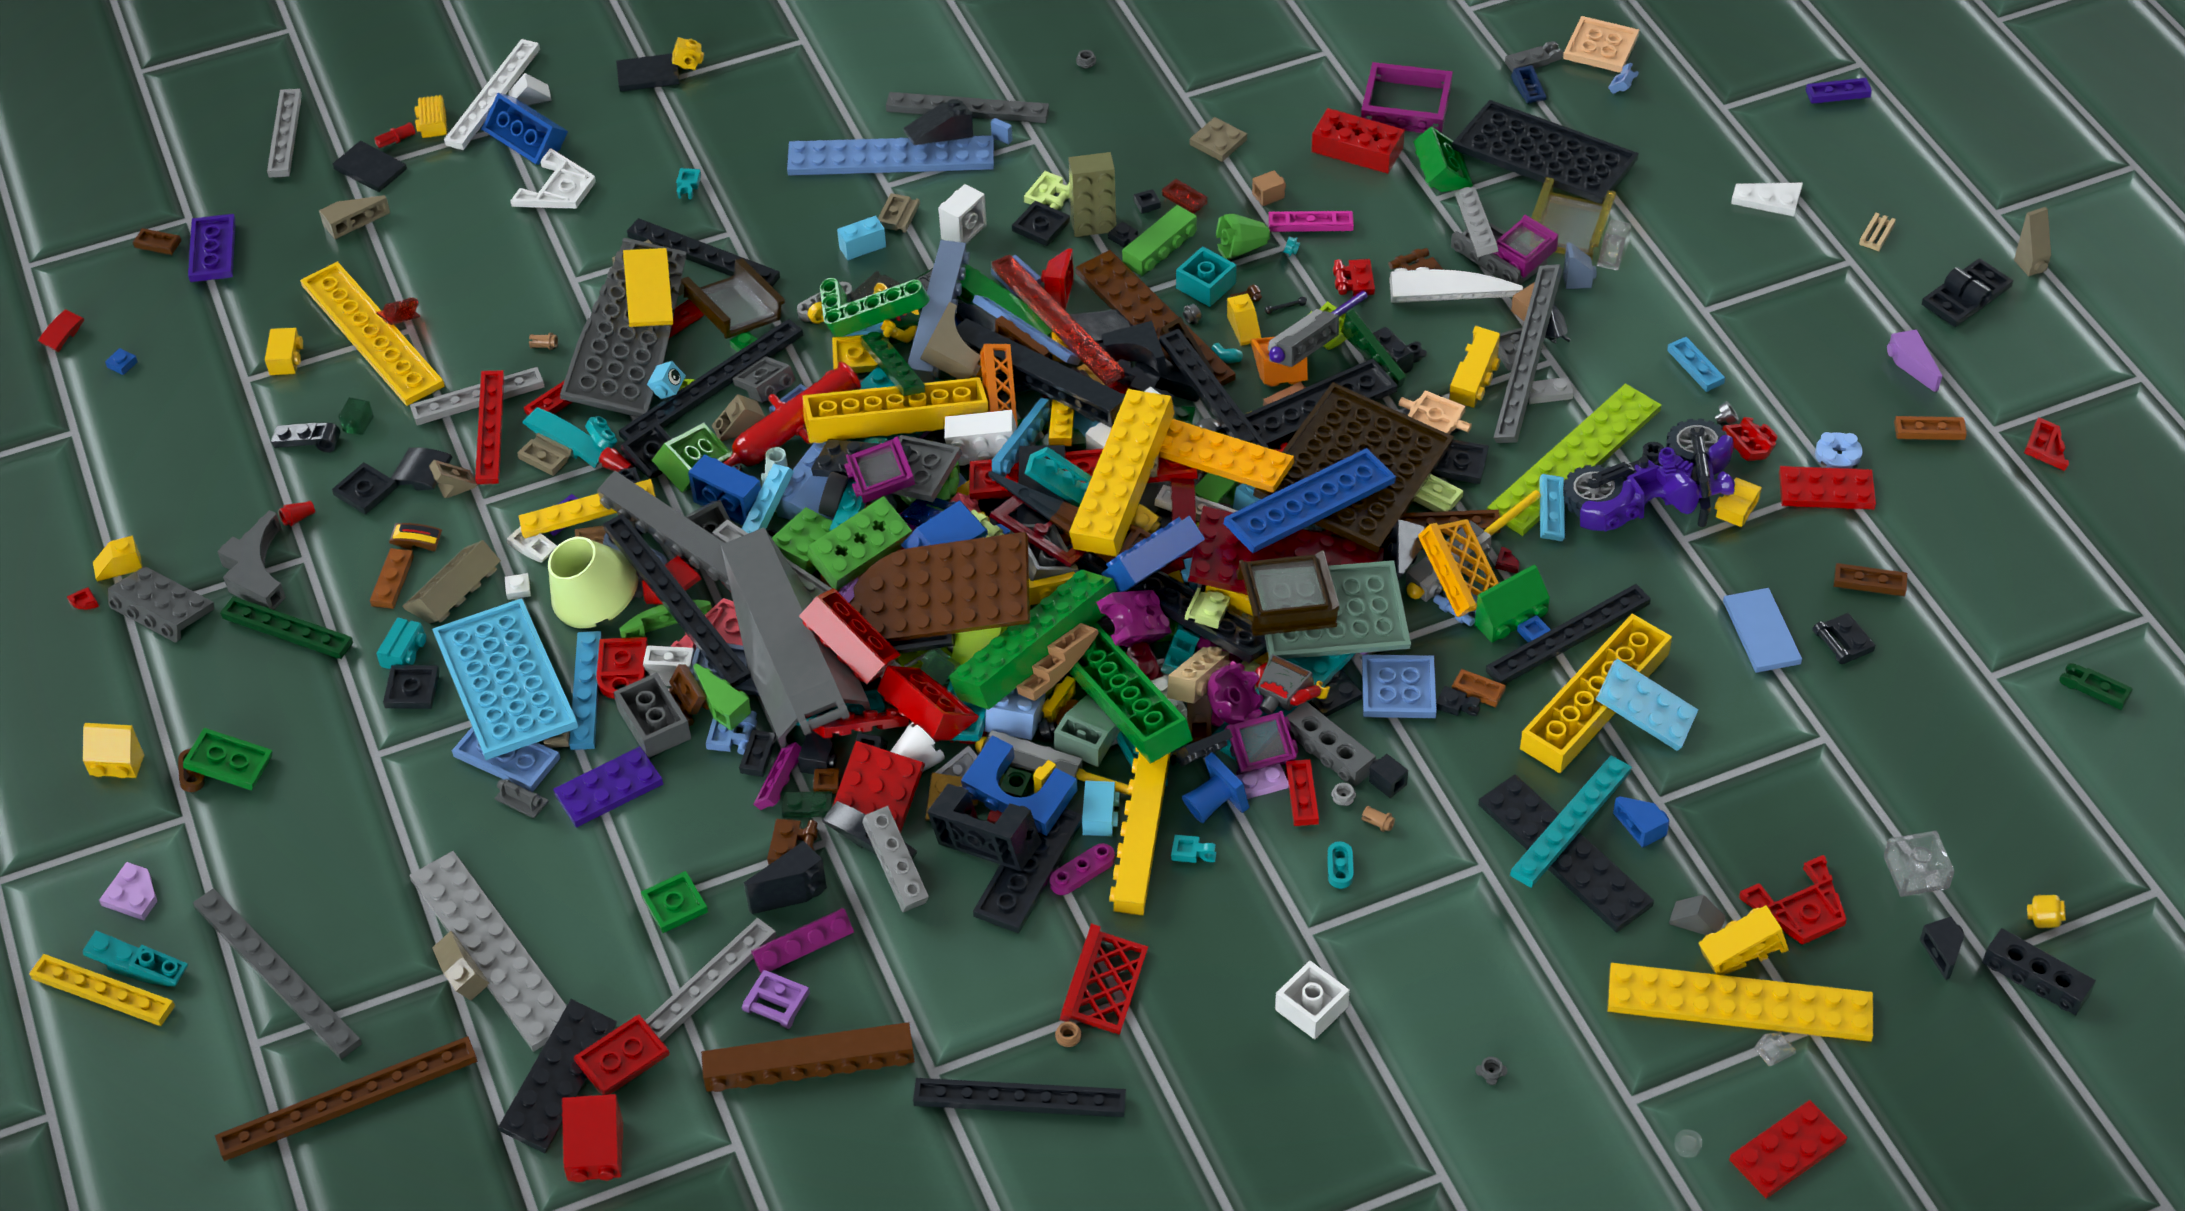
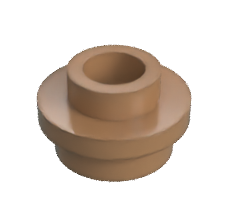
(1068, 1028)

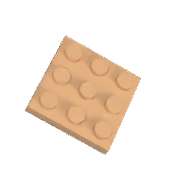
(1601, 44)

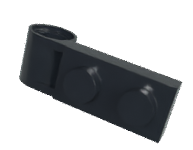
(321, 435)

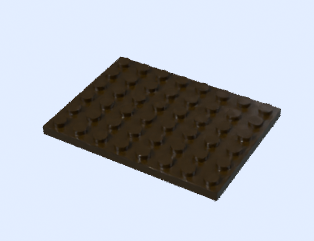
(1348, 424)

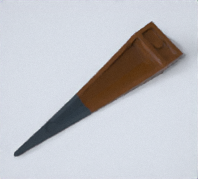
(1062, 513)

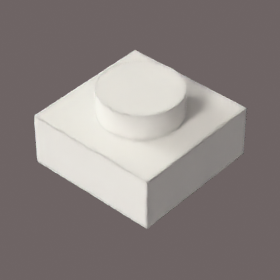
(517, 586)

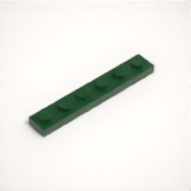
(892, 364)
(287, 627)

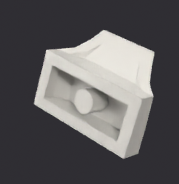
(666, 659)

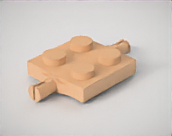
(1437, 412)

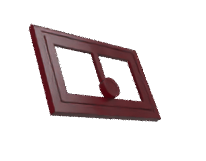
(1035, 537)

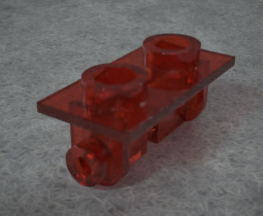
(400, 311)

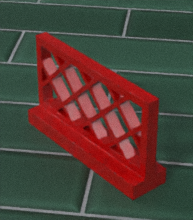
(1085, 969)

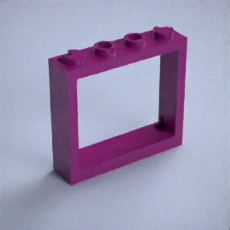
(1407, 119)

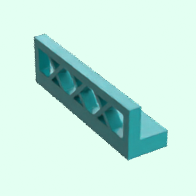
(1061, 482)

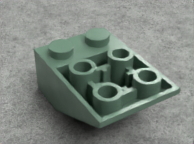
(1085, 732)

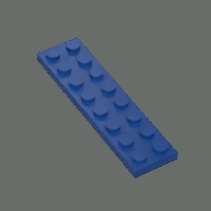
(1309, 500)

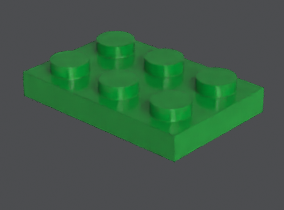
(227, 759)

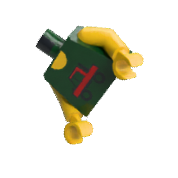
(902, 327)

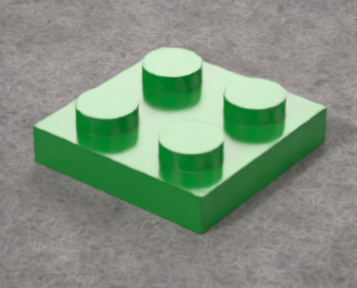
(674, 902)

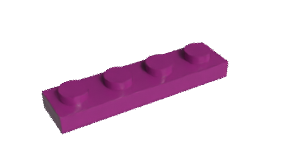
(802, 941)

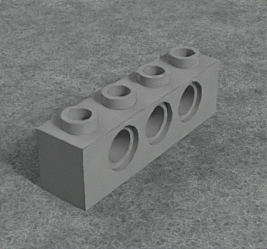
(895, 859)

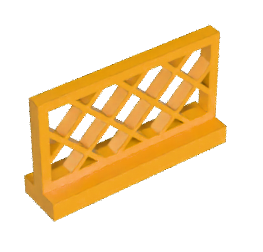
(1450, 571)

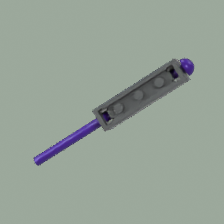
(1309, 334)

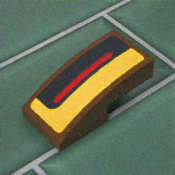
(412, 534)

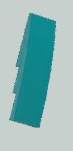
(565, 434)
(1180, 648)

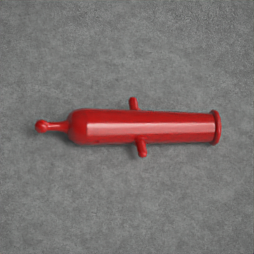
(787, 419)

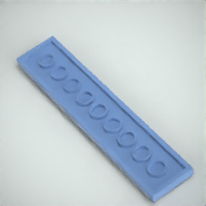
(889, 156)

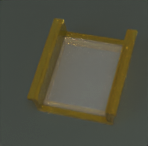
(1573, 218)

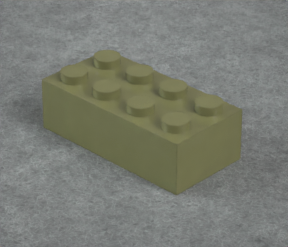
(1092, 194)

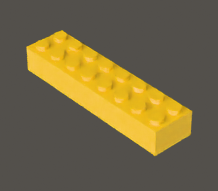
(888, 412)
(1122, 473)
(1574, 712)

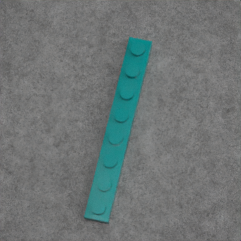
(1570, 821)

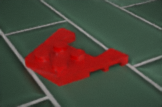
(1807, 912)

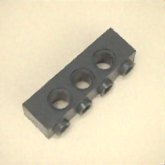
(1330, 744)

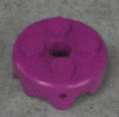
(1239, 684)

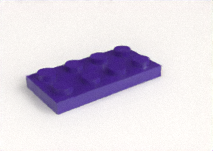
(212, 248)
(608, 786)

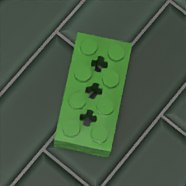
(858, 543)

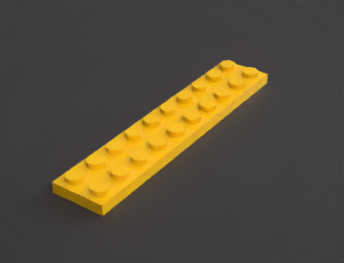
(375, 339)
(1741, 1002)

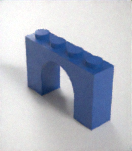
(988, 768)

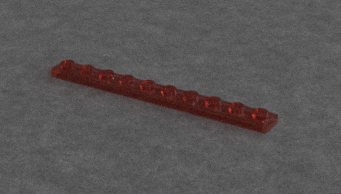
(1058, 320)

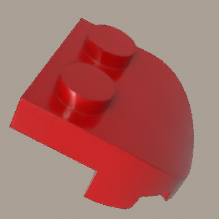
(1752, 440)

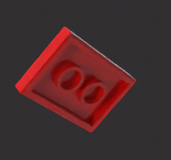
(621, 1055)

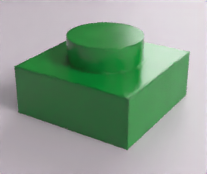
(741, 341)

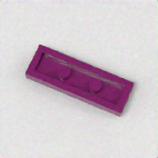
(778, 776)

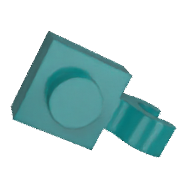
(1189, 848)

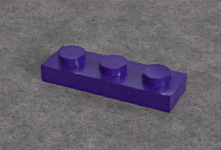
(1838, 90)

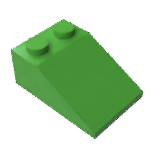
(685, 450)

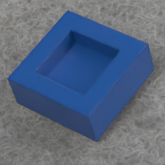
(121, 361)
(1532, 628)

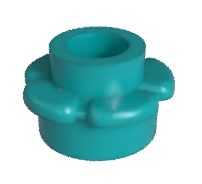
(1291, 246)

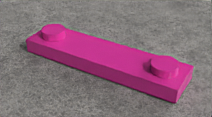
(1310, 221)

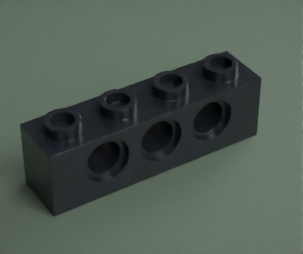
(2051, 971)

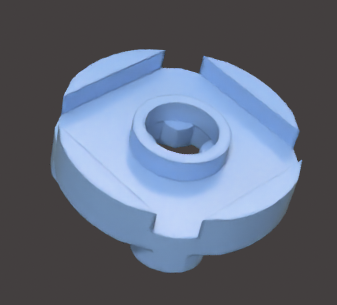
(1844, 442)

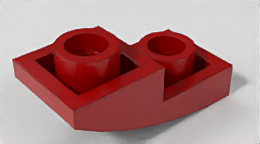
(60, 328)

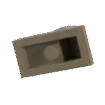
(452, 478)

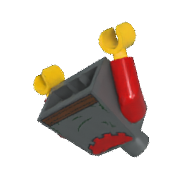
(1286, 685)

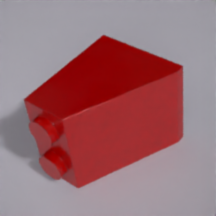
(592, 1137)

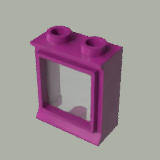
(1527, 245)
(879, 470)
(1262, 742)

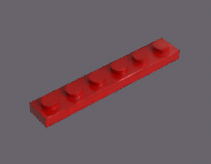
(489, 427)

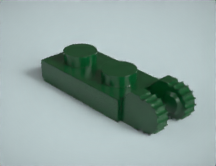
(2096, 685)

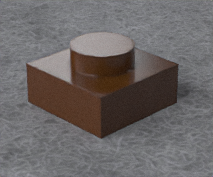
(826, 780)

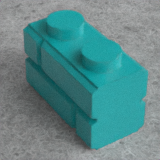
(401, 643)

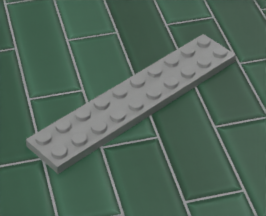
(492, 945)

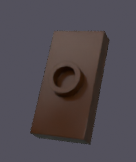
(157, 241)

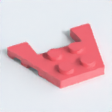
(724, 620)

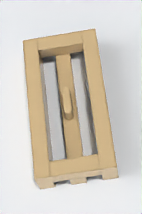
(1882, 221)

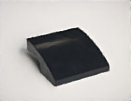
(415, 468)

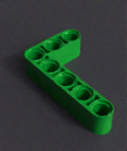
(847, 318)

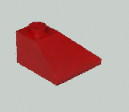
(1059, 277)

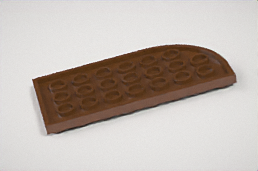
(947, 588)

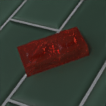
(1184, 196)

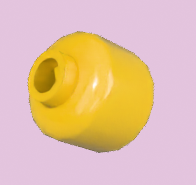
(2046, 911)

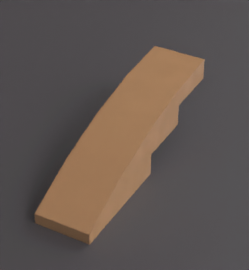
(1061, 658)

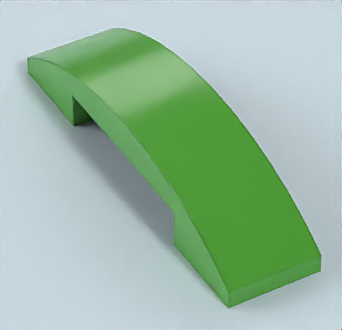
(655, 619)

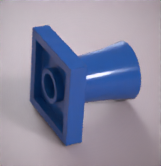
(1219, 788)

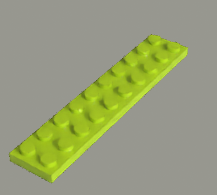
(1587, 444)

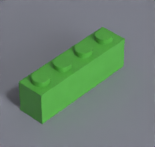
(1159, 240)

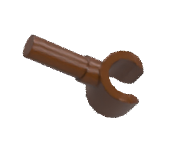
(1253, 291)

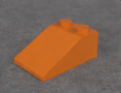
(1274, 373)

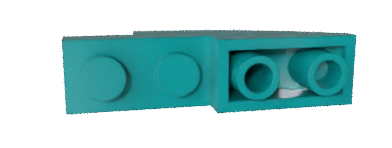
(134, 962)

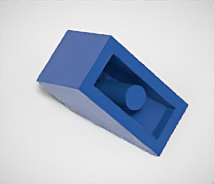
(1641, 819)

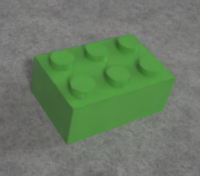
(799, 534)

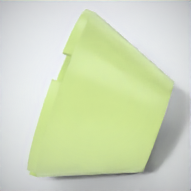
(589, 582)

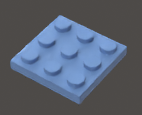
(1398, 686)

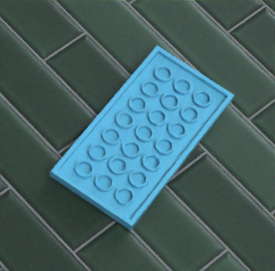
(504, 679)

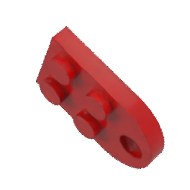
(620, 663)

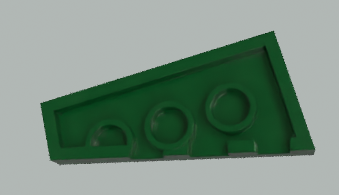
(1367, 344)

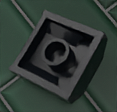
(643, 447)

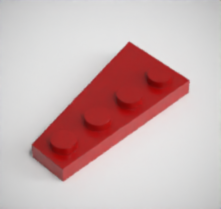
(863, 722)

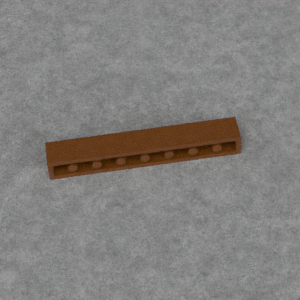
(807, 1057)

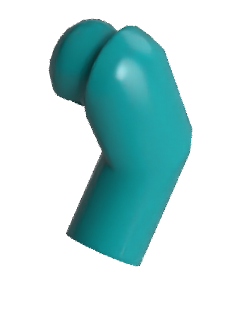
(1227, 355)

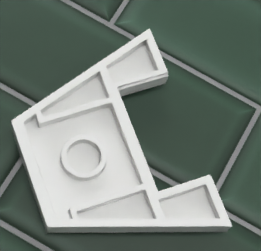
(563, 189)

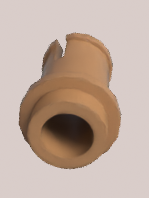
(543, 341)
(1379, 819)

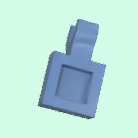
(1623, 80)

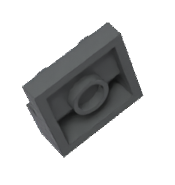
(765, 378)

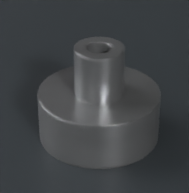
(1727, 413)

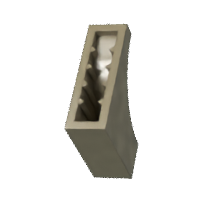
(948, 350)

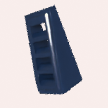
(1528, 72)

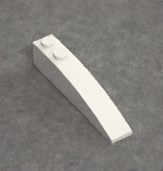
(1446, 285)

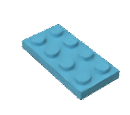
(1647, 704)

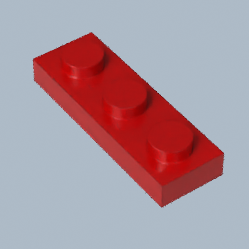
(1302, 792)

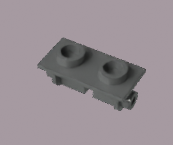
(520, 798)

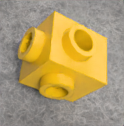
(687, 53)

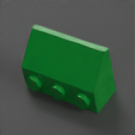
(1440, 163)
(1511, 603)

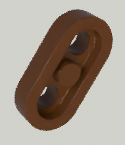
(189, 780)

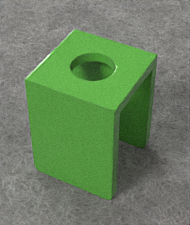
(1216, 489)

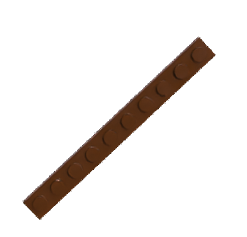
(345, 1098)

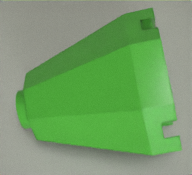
(1240, 235)

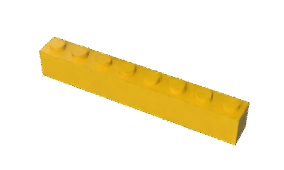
(1139, 835)

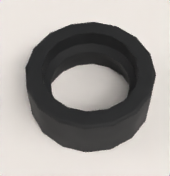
(832, 494)

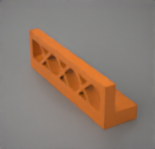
(989, 378)

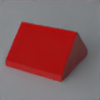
(681, 572)

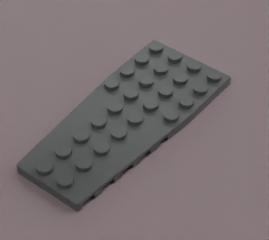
(618, 360)

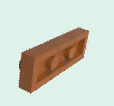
(1930, 428)
(391, 578)

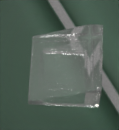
(1774, 1048)

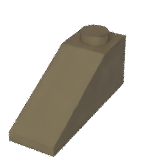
(352, 214)
(2034, 243)
(459, 967)

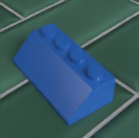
(523, 128)

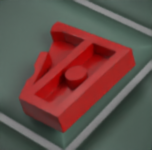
(2046, 444)

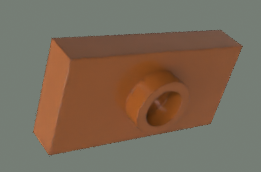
(1480, 687)

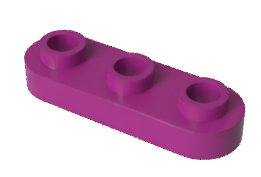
(1077, 876)

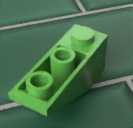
(724, 702)

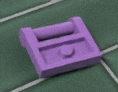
(777, 991)

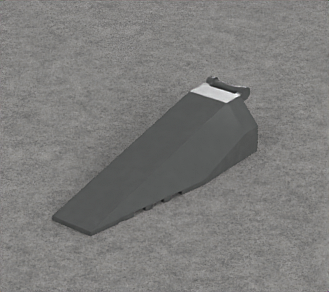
(785, 659)

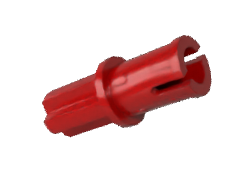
(395, 135)

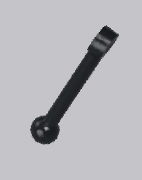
(1301, 301)

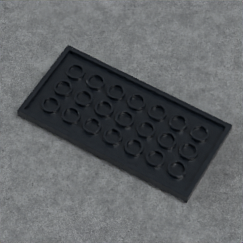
(1544, 150)

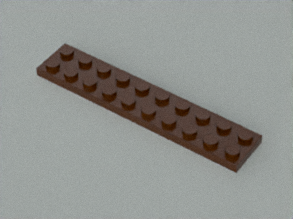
(1139, 304)

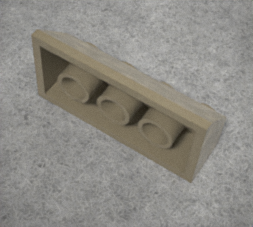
(453, 583)

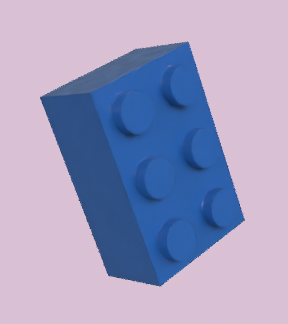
(717, 481)

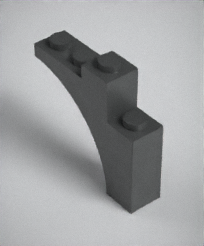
(246, 564)

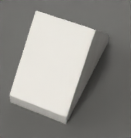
(530, 90)

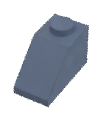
(1577, 268)

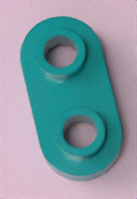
(601, 432)
(1340, 866)

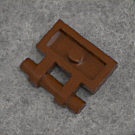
(1416, 256)
(686, 692)
(786, 837)

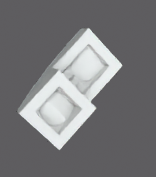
(534, 547)

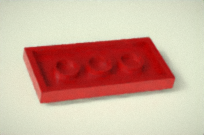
(1827, 487)
(1788, 1149)

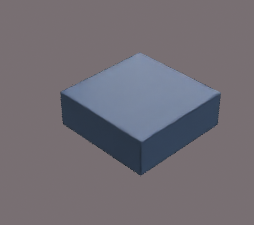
(1001, 131)

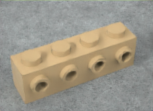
(1191, 678)

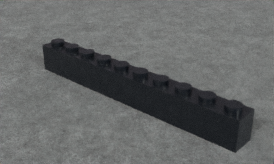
(1048, 376)

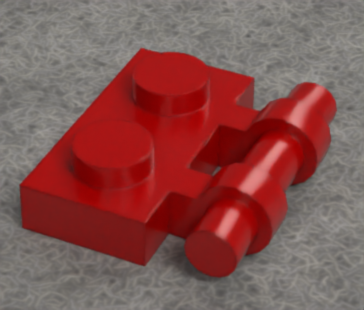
(1359, 273)

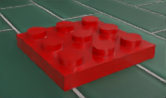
(879, 780)

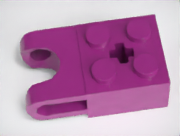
(1135, 617)

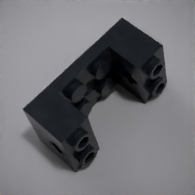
(1006, 842)

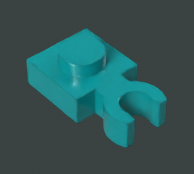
(687, 181)

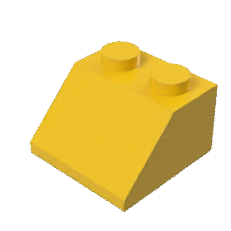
(111, 750)

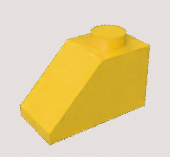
(1243, 318)
(117, 559)

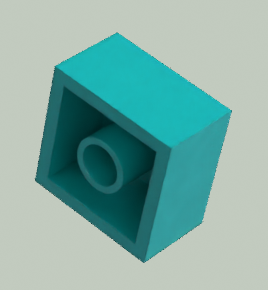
(1206, 276)

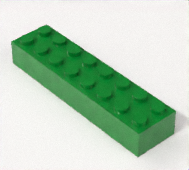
(1010, 656)
(1130, 699)

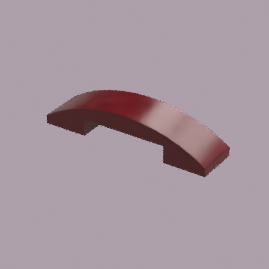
(1183, 503)

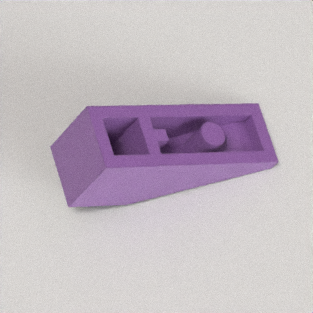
(1914, 358)

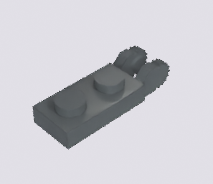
(1536, 56)

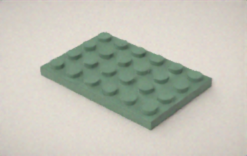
(1367, 618)

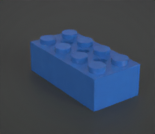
(1153, 553)

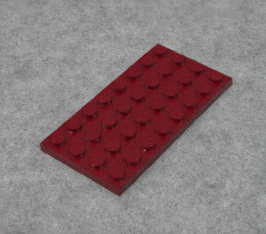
(1218, 555)

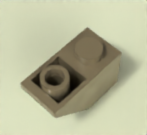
(737, 417)

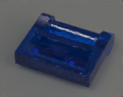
(919, 513)

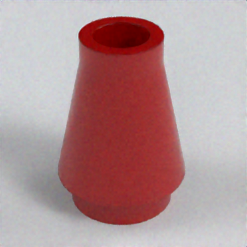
(613, 460)
(293, 513)

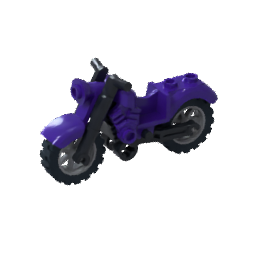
(1674, 473)

